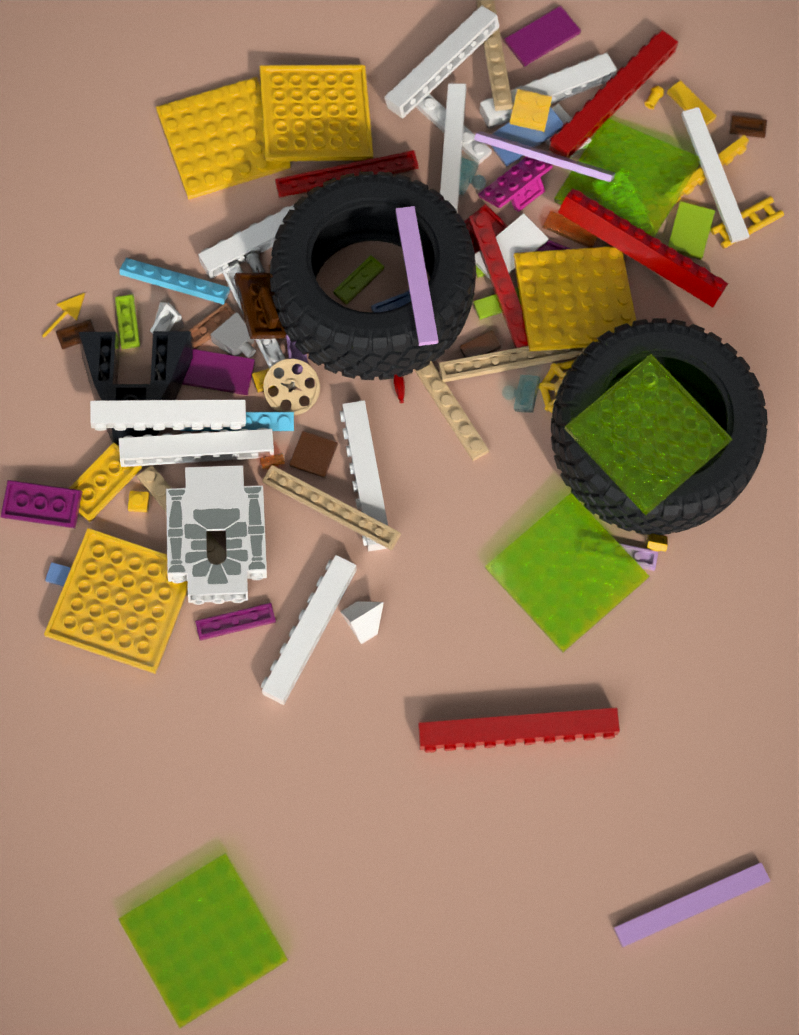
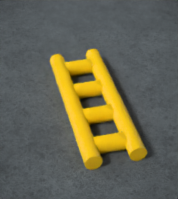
(758, 224)

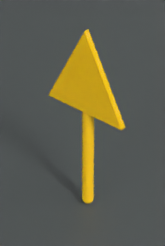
(71, 306)

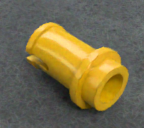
(656, 94)

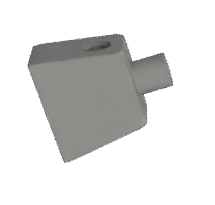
(233, 337)

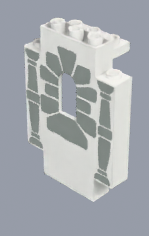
(215, 502)

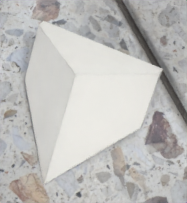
(167, 319)
(363, 619)

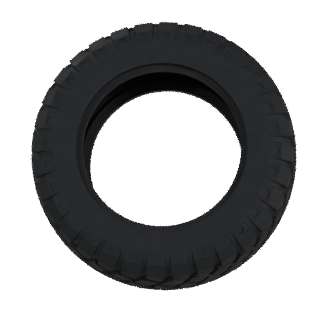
(357, 212)
(710, 376)

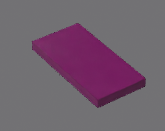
(542, 36)
(220, 372)
(41, 504)

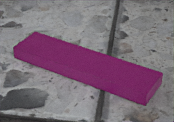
(235, 621)

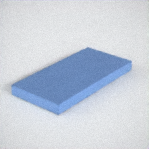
(526, 136)

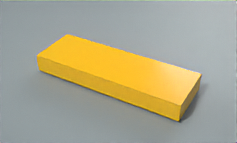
(688, 100)

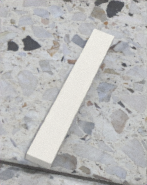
(453, 143)
(715, 175)
(268, 347)

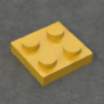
(530, 110)

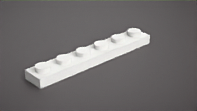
(437, 115)

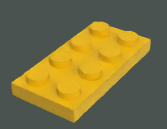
(102, 482)

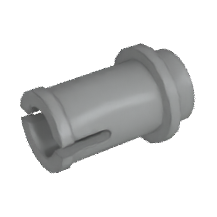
(253, 260)

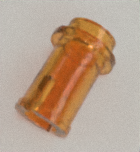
(275, 460)

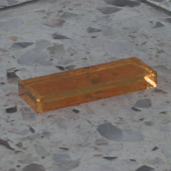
(564, 227)

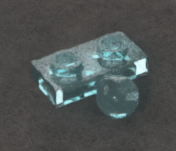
(467, 173)
(525, 394)

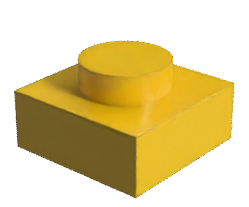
(258, 378)
(138, 501)
(657, 542)

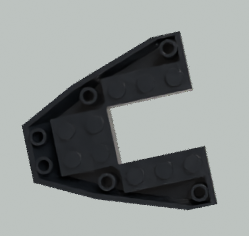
(170, 362)

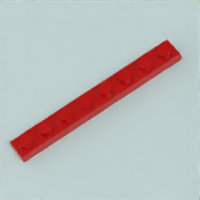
(307, 181)
(499, 278)

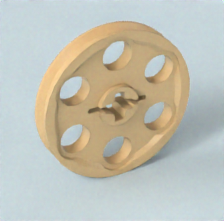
(288, 378)

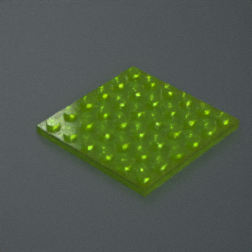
(646, 176)
(648, 434)
(566, 572)
(202, 940)

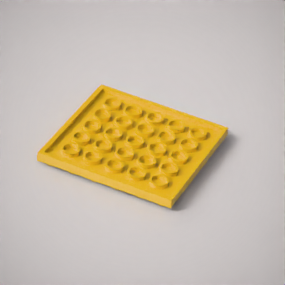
(315, 113)
(218, 138)
(572, 296)
(118, 602)

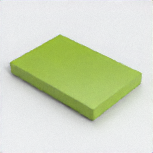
(691, 230)

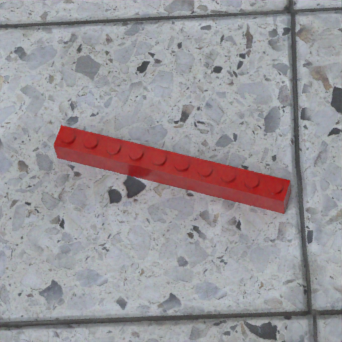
(613, 95)
(642, 247)
(518, 729)

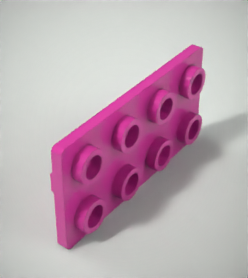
(519, 184)

